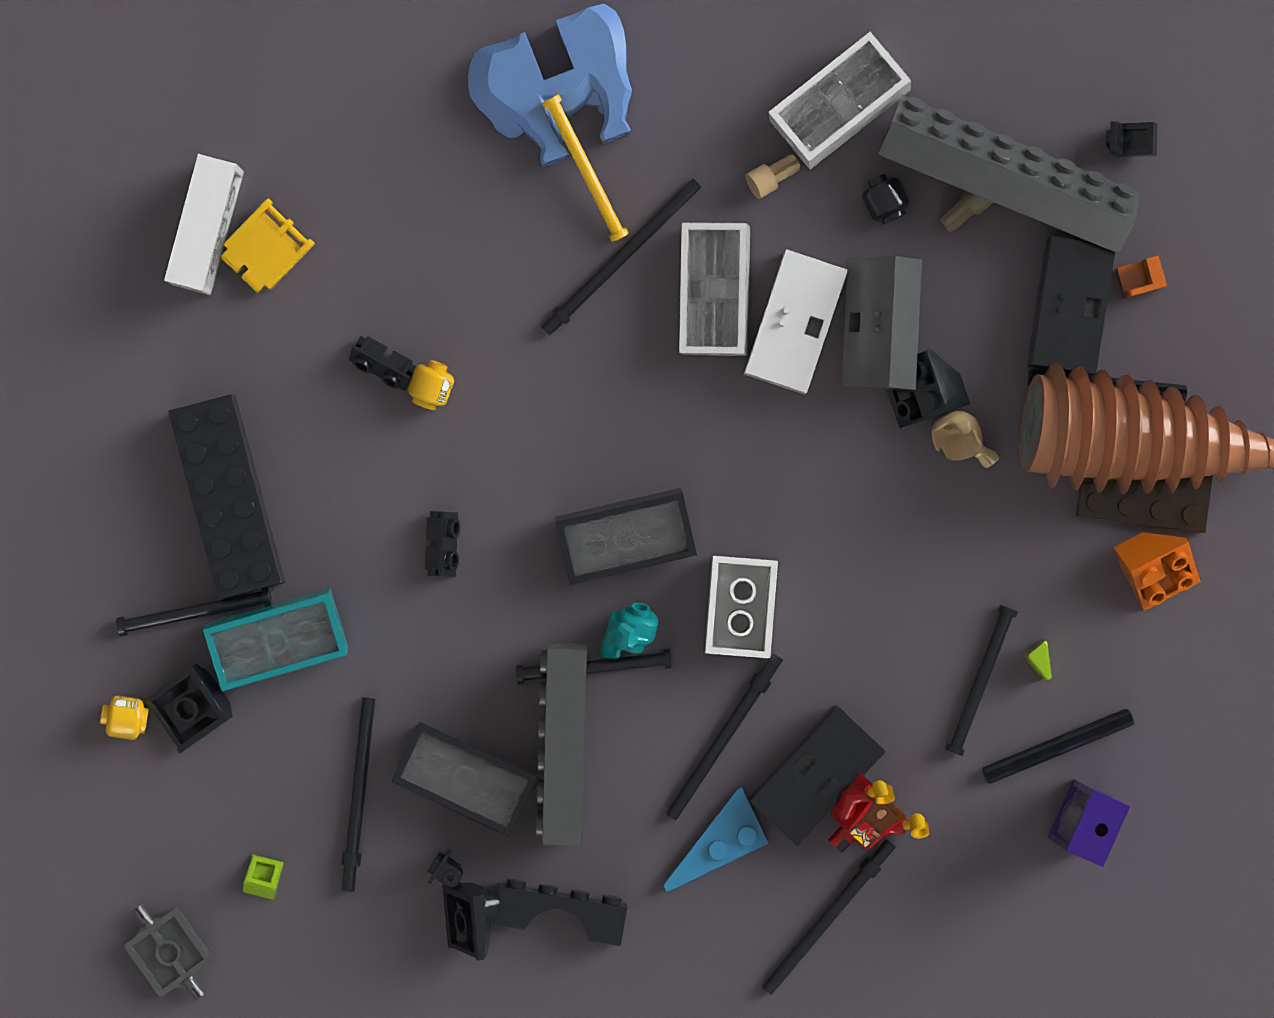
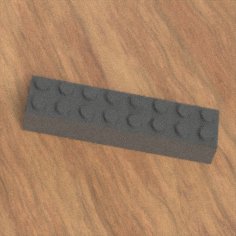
(1010, 173)

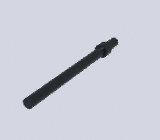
(759, 684)
(352, 857)
(869, 868)

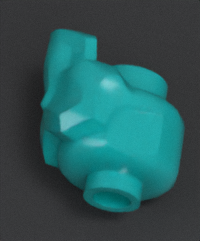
(629, 630)

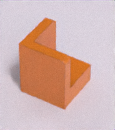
(1141, 277)

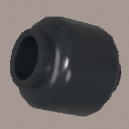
(885, 199)

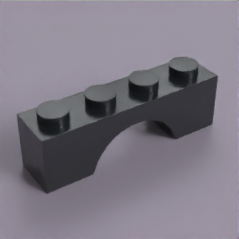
(601, 918)

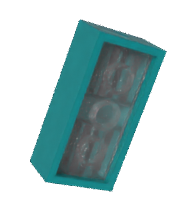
(276, 639)

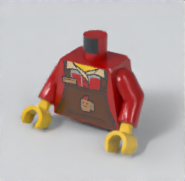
(869, 815)

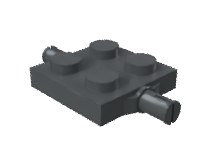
(168, 952)

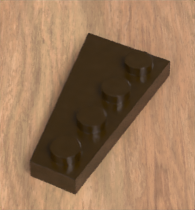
(1179, 510)

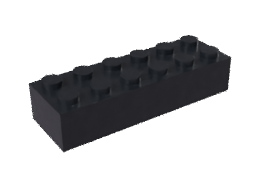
(226, 496)

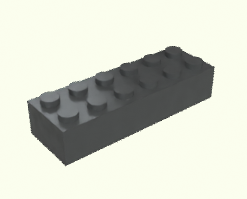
(564, 744)

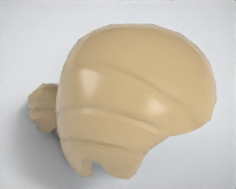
(961, 438)

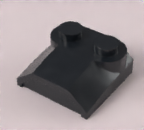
(190, 706)
(469, 917)

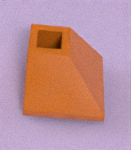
(1157, 567)

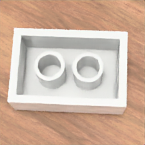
(741, 606)

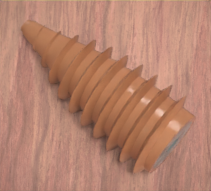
(1130, 433)

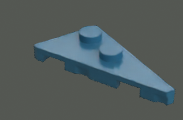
(728, 837)

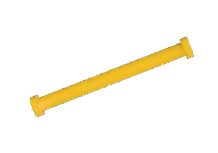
(585, 168)

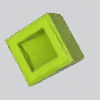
(1039, 659)
(262, 877)

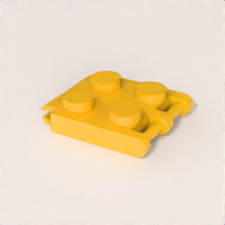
(265, 248)

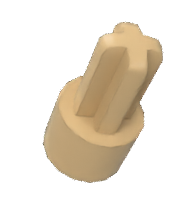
(765, 179)

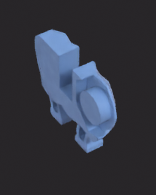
(511, 89)

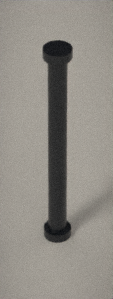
(195, 611)
(604, 665)
(981, 680)

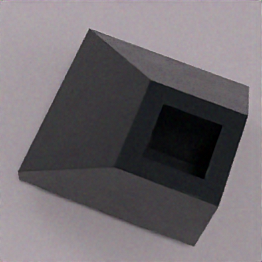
(937, 391)

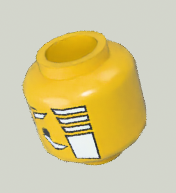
(430, 385)
(124, 717)

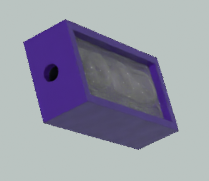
(1088, 823)

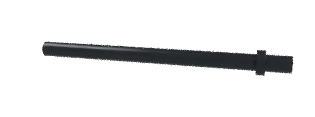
(605, 272)

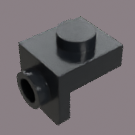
(1132, 139)

